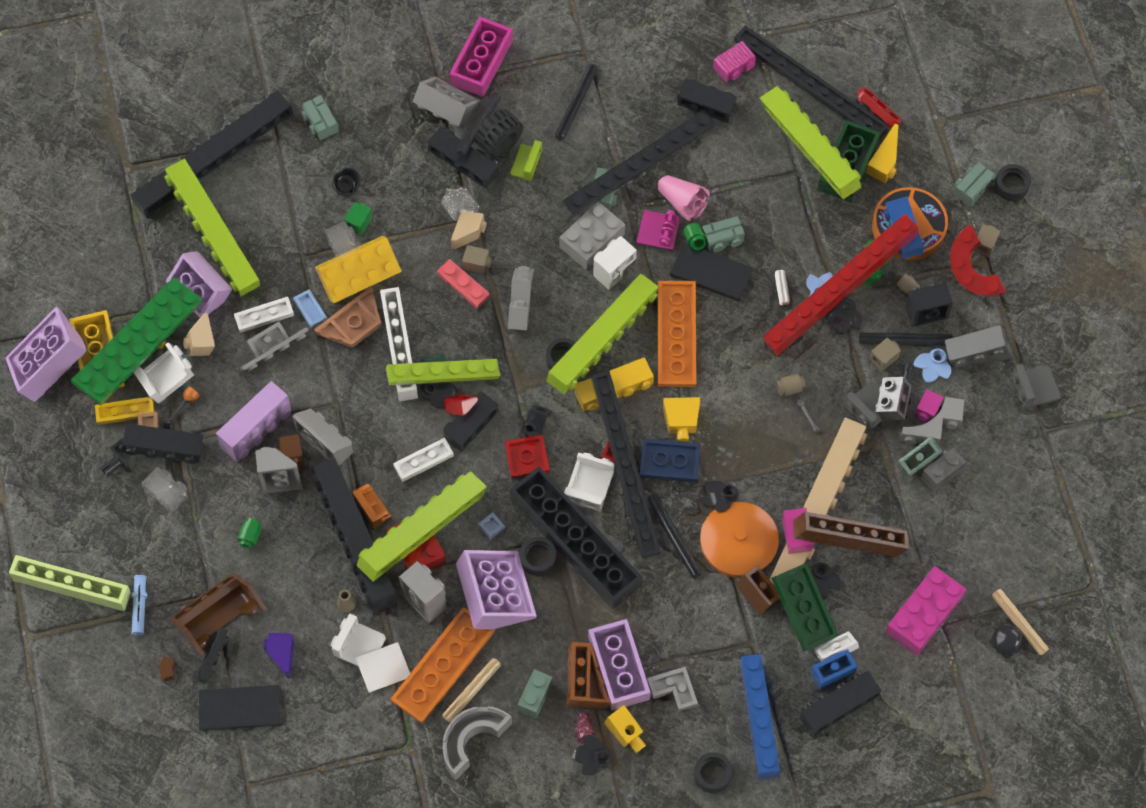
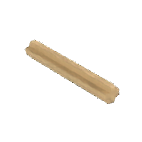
(1020, 622)
(471, 690)

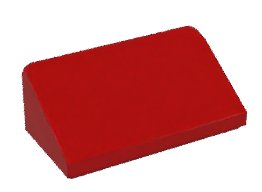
(459, 404)

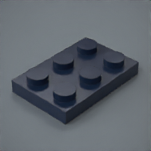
(670, 460)

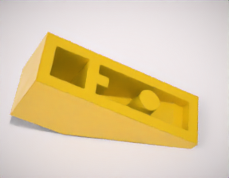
(884, 160)

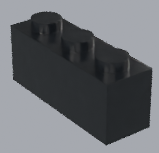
(700, 97)
(467, 427)

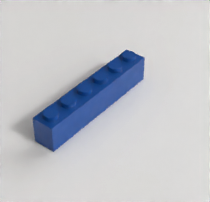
(759, 717)

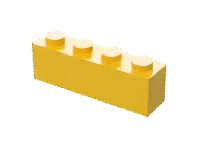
(625, 380)

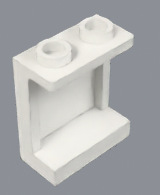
(165, 374)
(590, 481)

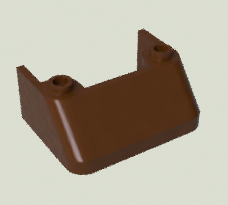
(216, 609)

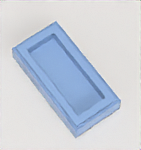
(310, 309)

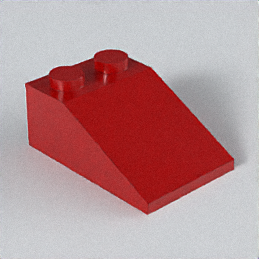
(428, 553)

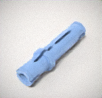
(139, 583)

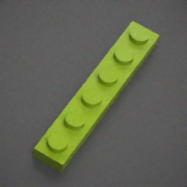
(442, 371)

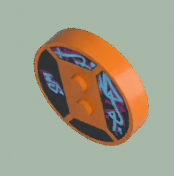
(928, 214)

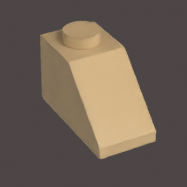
(468, 229)
(199, 338)

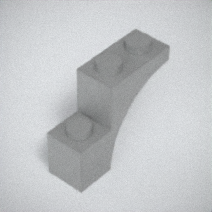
(520, 298)
(949, 416)

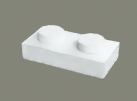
(836, 646)

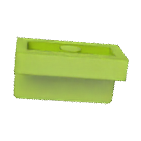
(526, 161)

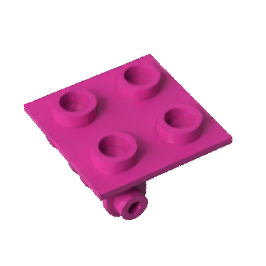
(658, 229)

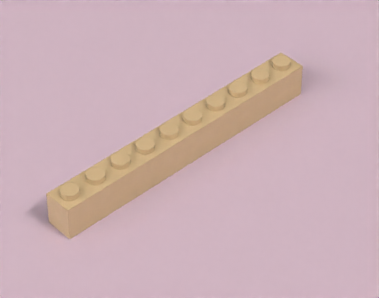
(828, 484)

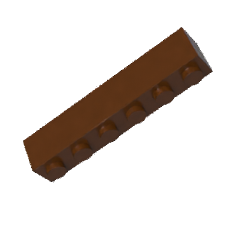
(850, 534)

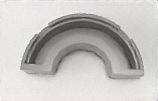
(464, 727)

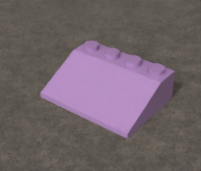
(45, 355)
(495, 588)

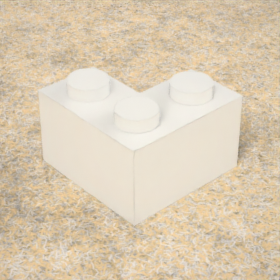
(612, 262)

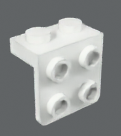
(355, 640)

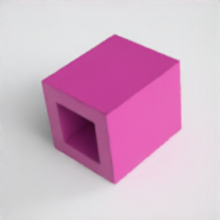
(929, 406)

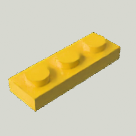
(123, 410)

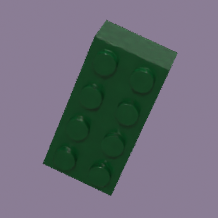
(857, 146)

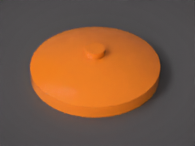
(739, 539)

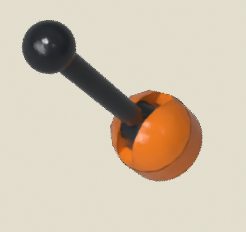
(190, 396)

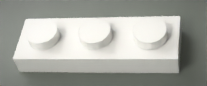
(264, 314)
(423, 459)

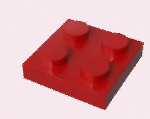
(526, 455)

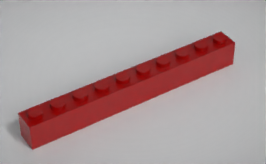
(841, 285)

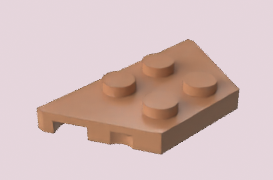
(353, 321)

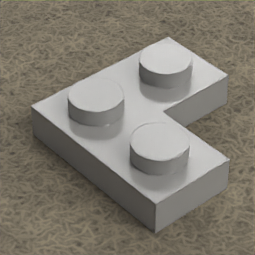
(678, 684)

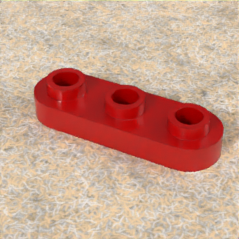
(878, 107)

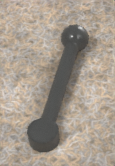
(800, 403)

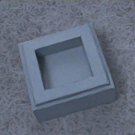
(491, 526)

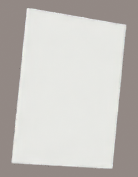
(383, 667)

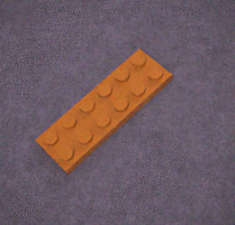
(677, 334)
(441, 667)

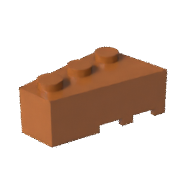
(584, 679)

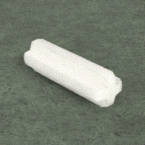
(782, 288)

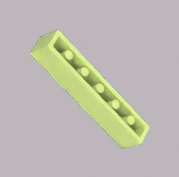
(70, 583)

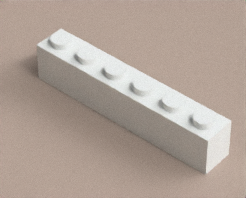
(397, 337)

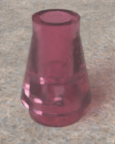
(583, 726)

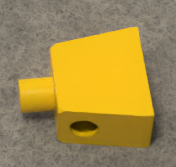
(681, 416)
(621, 721)

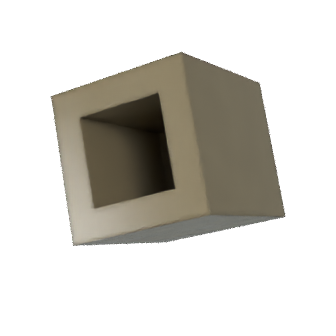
(988, 236)
(476, 259)
(885, 354)

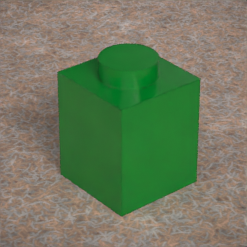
(358, 217)

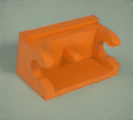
(371, 506)

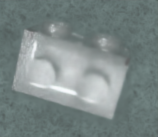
(459, 201)

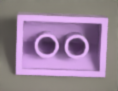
(203, 280)

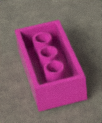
(481, 56)
(926, 610)

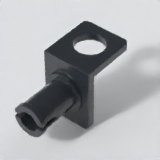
(536, 420)
(116, 462)

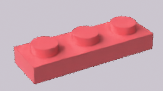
(463, 283)

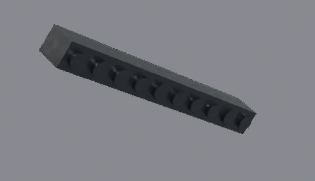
(216, 150)

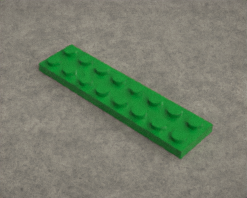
(136, 341)

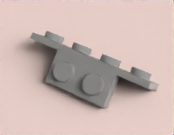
(269, 341)

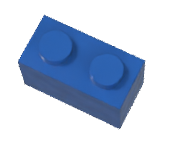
(833, 669)

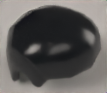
(346, 182)
(1007, 640)

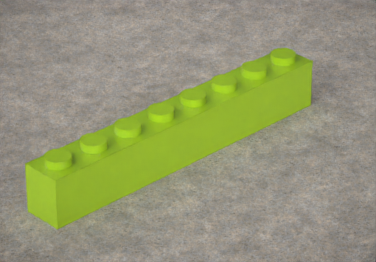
(811, 142)
(212, 228)
(602, 334)
(421, 526)

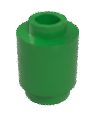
(695, 236)
(249, 533)

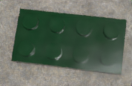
(804, 607)

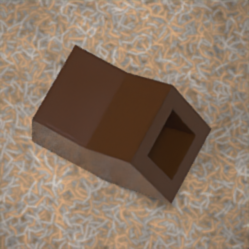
(166, 669)

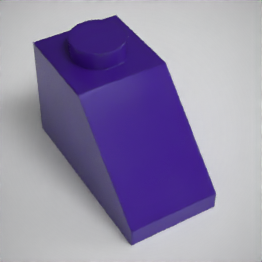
(280, 651)

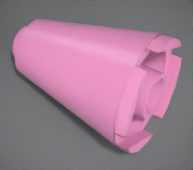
(684, 196)

